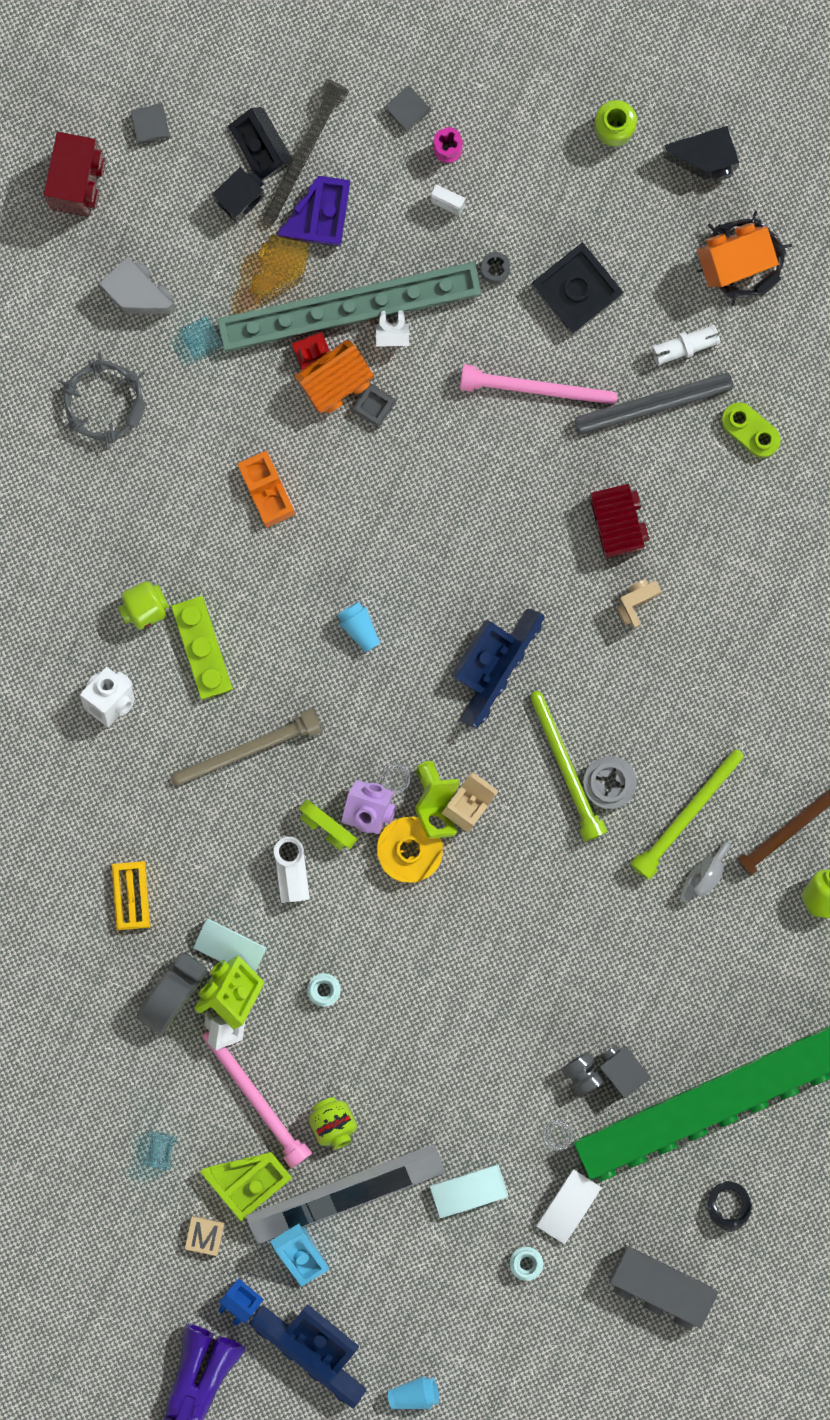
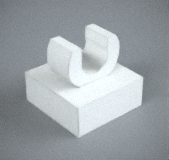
(392, 334)
(221, 1033)

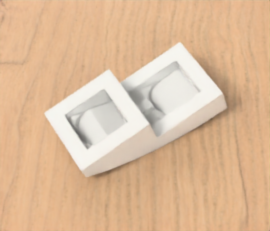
(568, 1206)

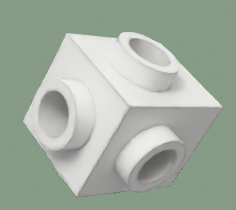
(108, 696)

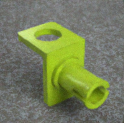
(434, 800)

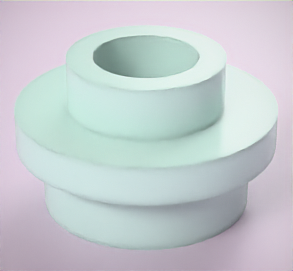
(313, 994)
(528, 1274)

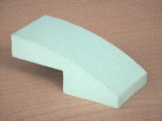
(469, 1191)

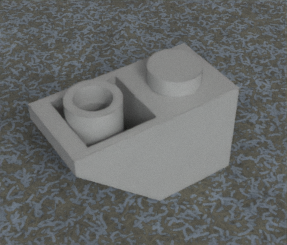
(133, 290)

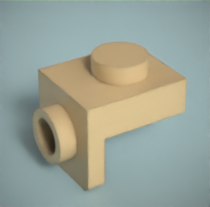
(640, 593)
(470, 802)

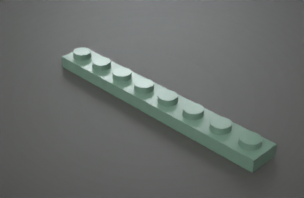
(349, 307)

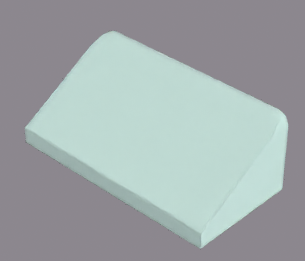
(226, 944)

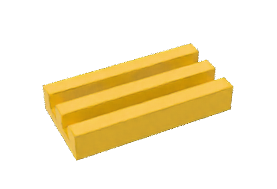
(133, 924)

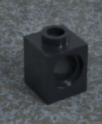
(239, 194)

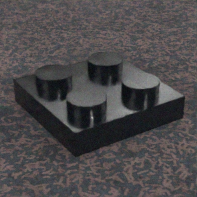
(577, 288)

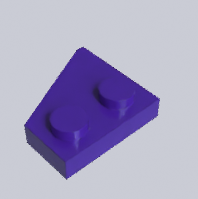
(320, 214)

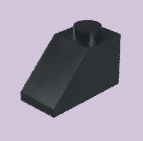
(705, 154)

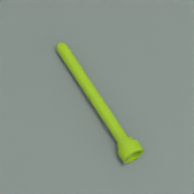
(590, 824)
(648, 862)

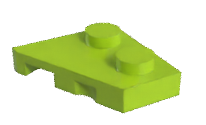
(247, 1181)

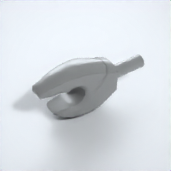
(704, 875)

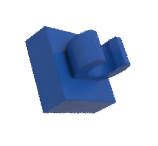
(240, 1301)

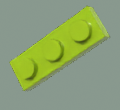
(202, 647)

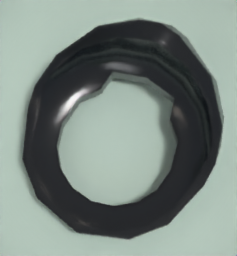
(744, 1213)

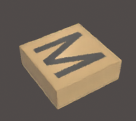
(204, 1235)

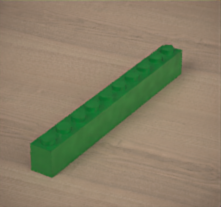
(705, 1105)

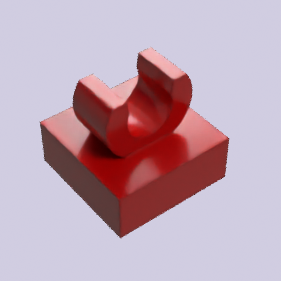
(310, 349)

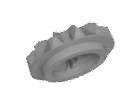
(624, 776)

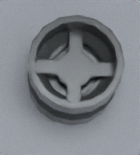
(583, 1074)

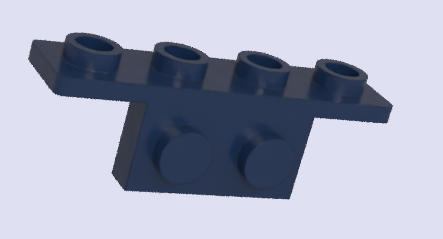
(491, 661)
(315, 1347)

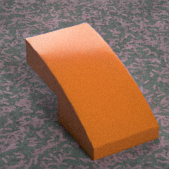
(266, 489)

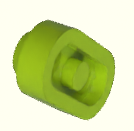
(750, 430)
(337, 834)

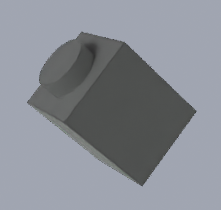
(623, 1070)

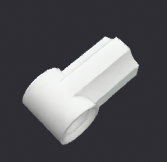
(291, 874)

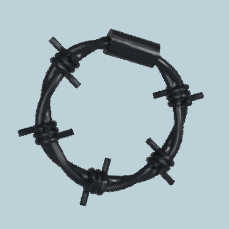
(767, 282)

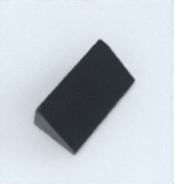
(260, 143)

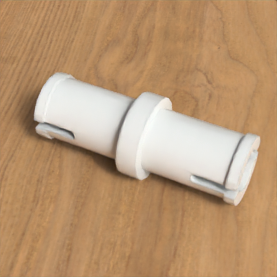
(685, 345)

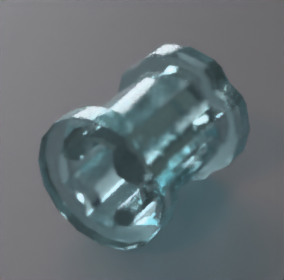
(159, 1150)

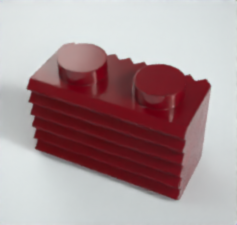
(618, 521)

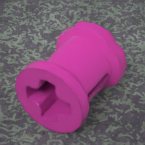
(441, 138)

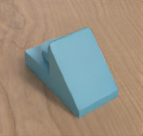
(300, 1254)

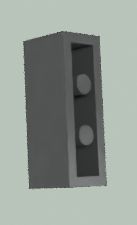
(662, 1288)

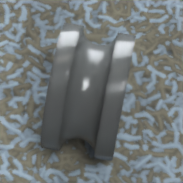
(505, 267)

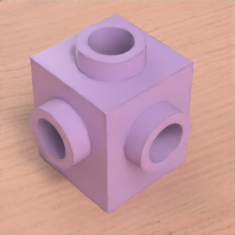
(368, 807)

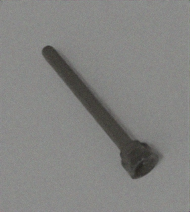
(331, 97)

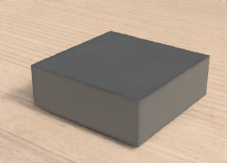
(407, 108)
(150, 123)
(374, 405)

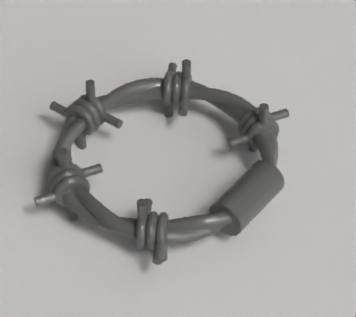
(135, 412)

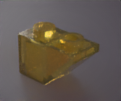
(281, 270)

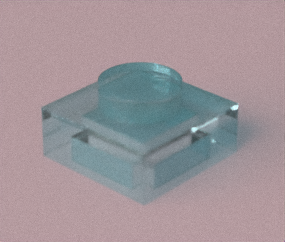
(201, 338)

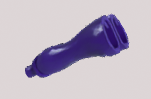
(187, 1397)

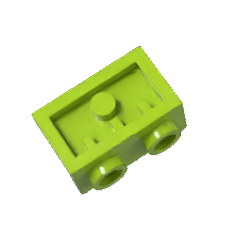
(231, 991)

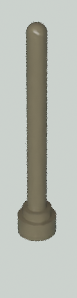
(306, 724)

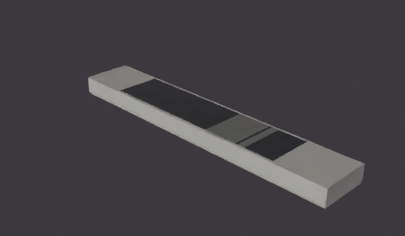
(346, 1193)

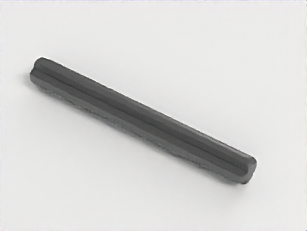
(654, 403)

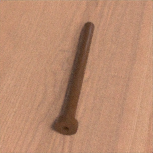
(785, 833)

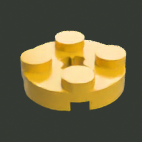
(411, 869)

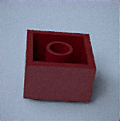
(74, 174)

